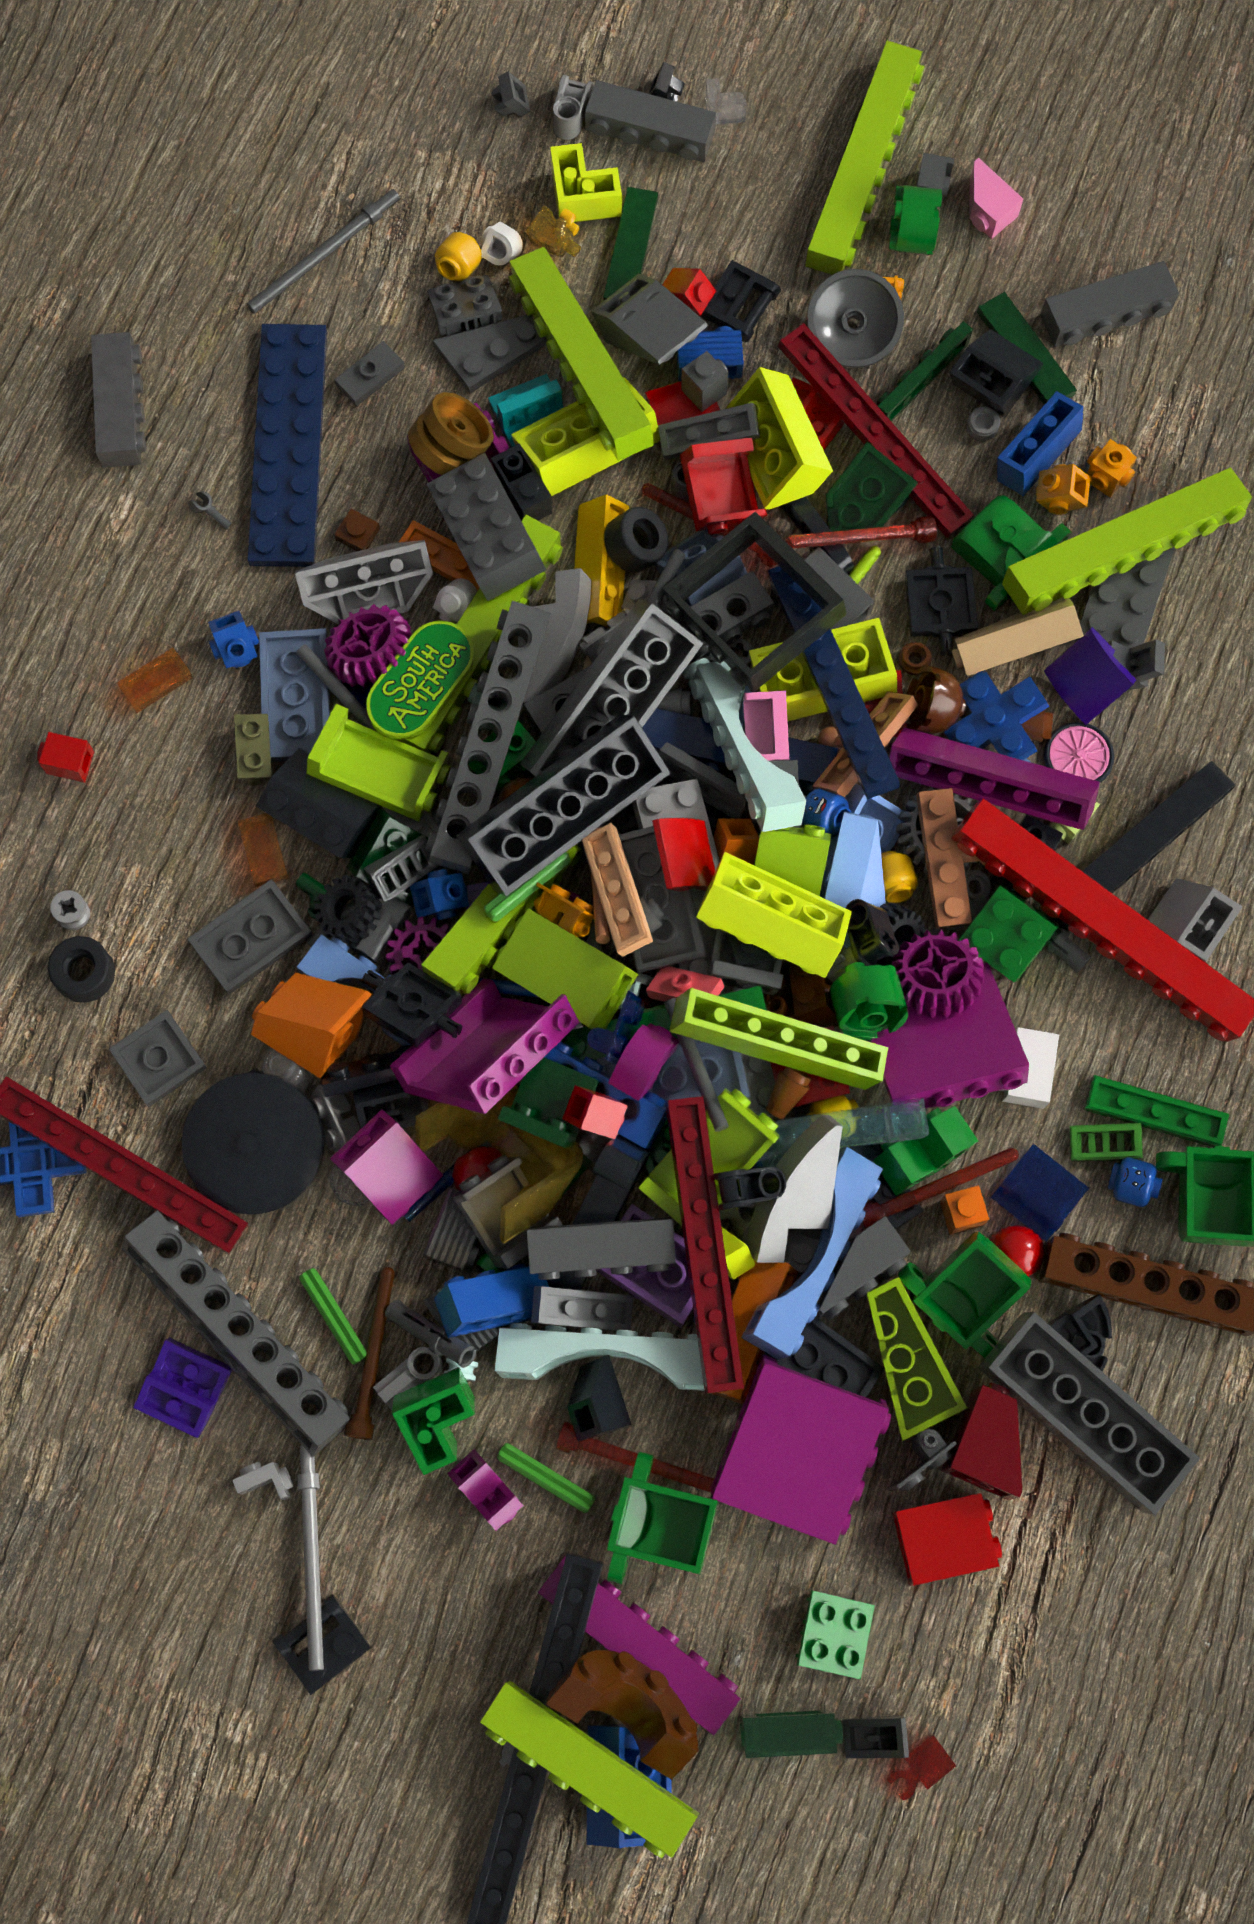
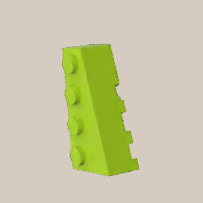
(914, 1369)

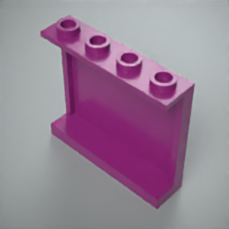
(491, 1054)
(955, 1054)
(800, 1451)

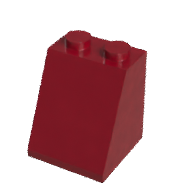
(988, 1443)

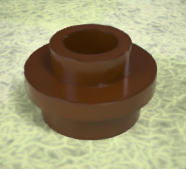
(914, 649)

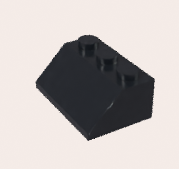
(317, 808)

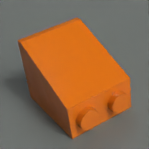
(310, 1020)

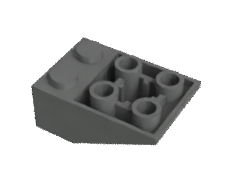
(647, 320)
(871, 1255)

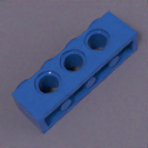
(650, 1113)

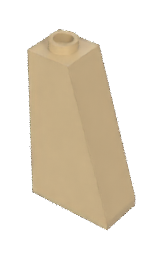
(1017, 637)

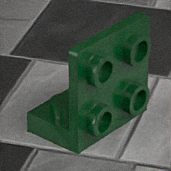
(381, 838)
(543, 1101)

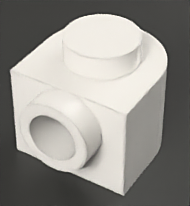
(500, 244)
(454, 599)

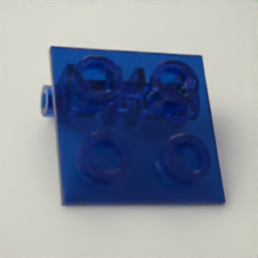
(615, 1042)
(1039, 1192)

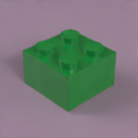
(1009, 933)

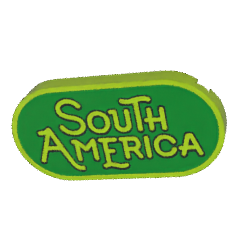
(423, 681)

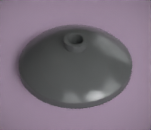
(868, 300)

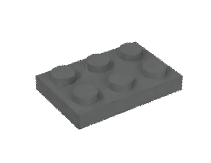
(250, 936)

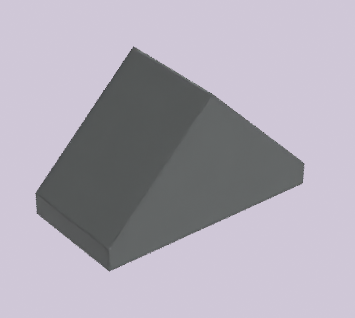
(876, 1737)

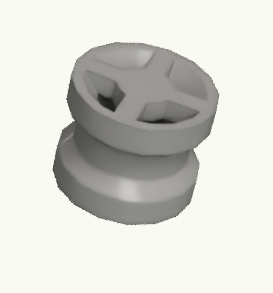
(76, 916)

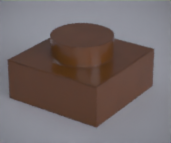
(357, 531)

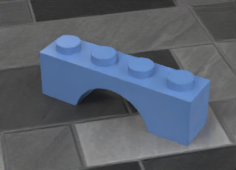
(332, 962)

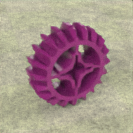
(349, 642)
(951, 961)

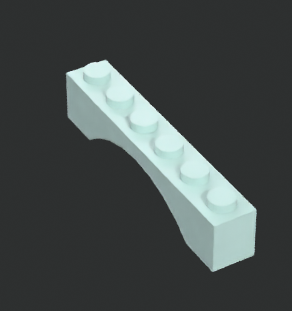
(770, 792)
(533, 1353)

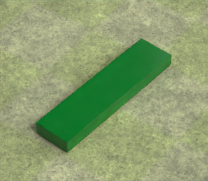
(1156, 1111)

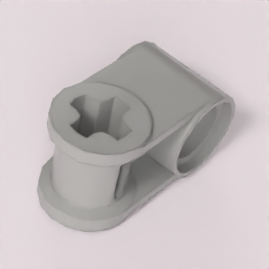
(570, 107)

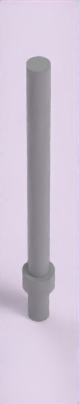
(308, 1484)

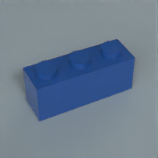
(1039, 443)
(487, 1300)

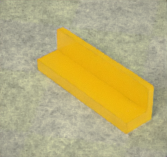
(593, 559)

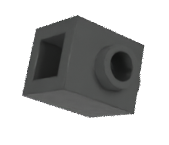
(704, 380)

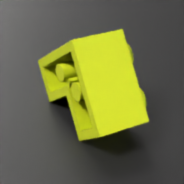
(583, 192)

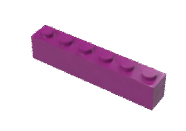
(994, 777)
(627, 1630)

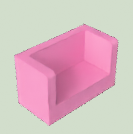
(767, 723)

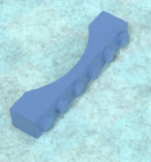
(779, 1322)

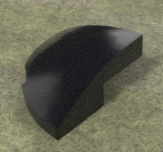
(1086, 1329)

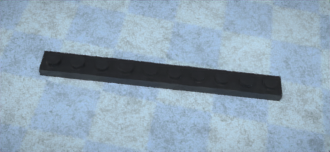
(524, 1783)

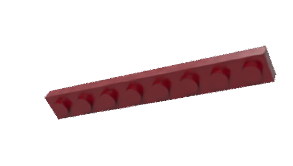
(874, 427)
(120, 1166)
(704, 1245)

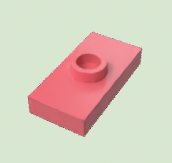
(673, 982)

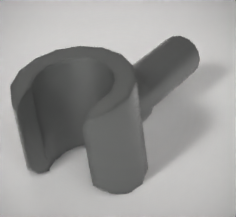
(208, 508)

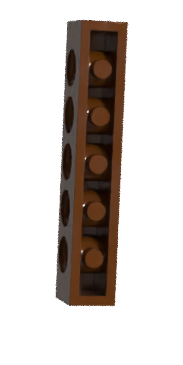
(1060, 1271)

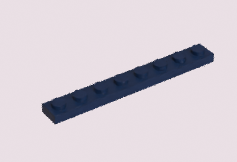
(838, 691)

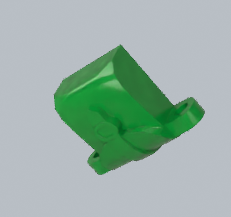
(1000, 538)
(1213, 1194)
(968, 1291)
(658, 1524)

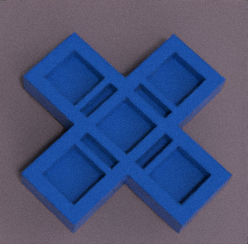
(998, 716)
(31, 1168)

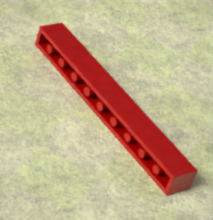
(1105, 921)

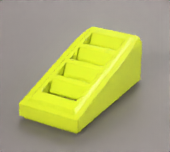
(737, 1255)

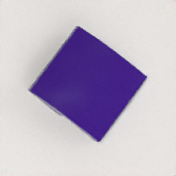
(1089, 676)
(183, 1387)

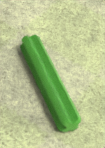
(502, 905)
(333, 1316)
(546, 1478)

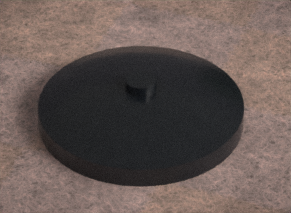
(253, 1143)

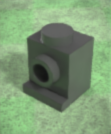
(935, 172)

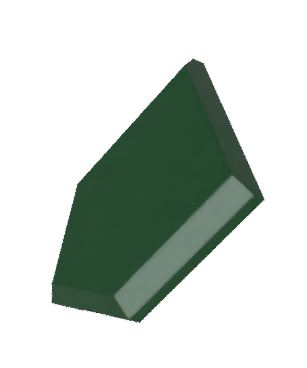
(867, 492)

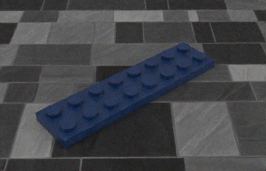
(287, 445)

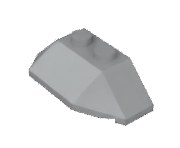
(377, 576)

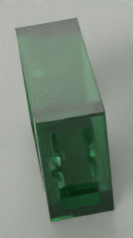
(790, 1733)

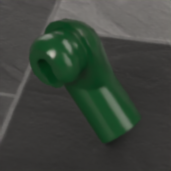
(312, 888)

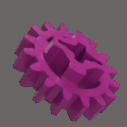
(411, 953)

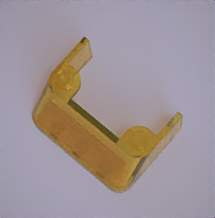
(544, 1164)

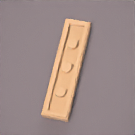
(617, 890)

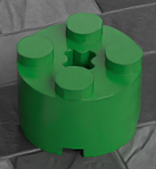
(915, 219)
(868, 1000)

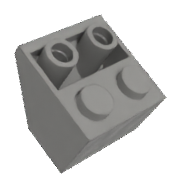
(1195, 916)

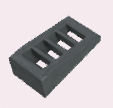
(385, 864)

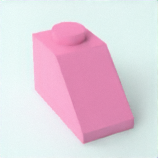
(991, 200)

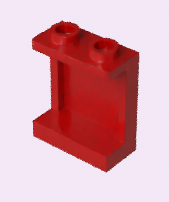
(720, 484)
(947, 1539)

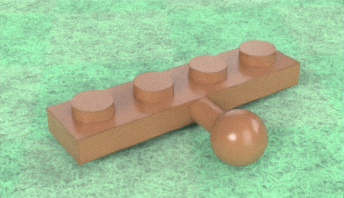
(887, 719)
(944, 858)

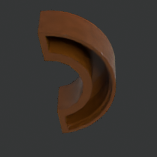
(634, 1697)

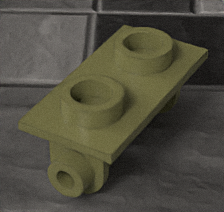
(252, 747)

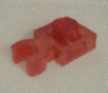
(927, 1765)

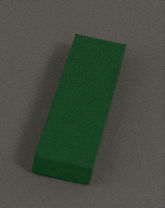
(631, 238)
(1006, 320)

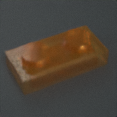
(154, 680)
(262, 849)

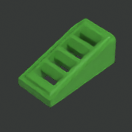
(1134, 1129)

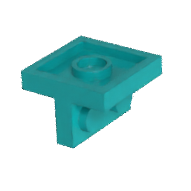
(525, 404)

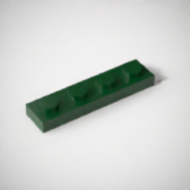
(928, 368)

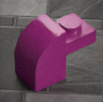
(643, 1060)
(485, 1490)

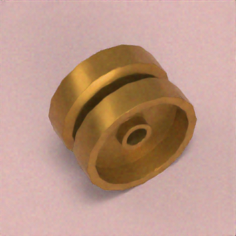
(450, 433)

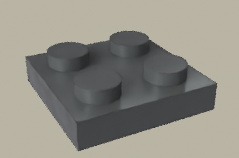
(157, 1058)

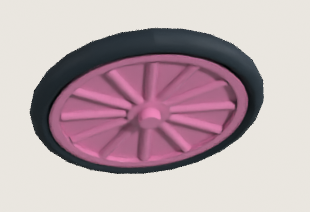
(1080, 751)

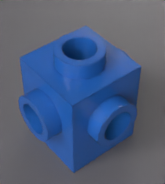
(233, 640)
(440, 895)

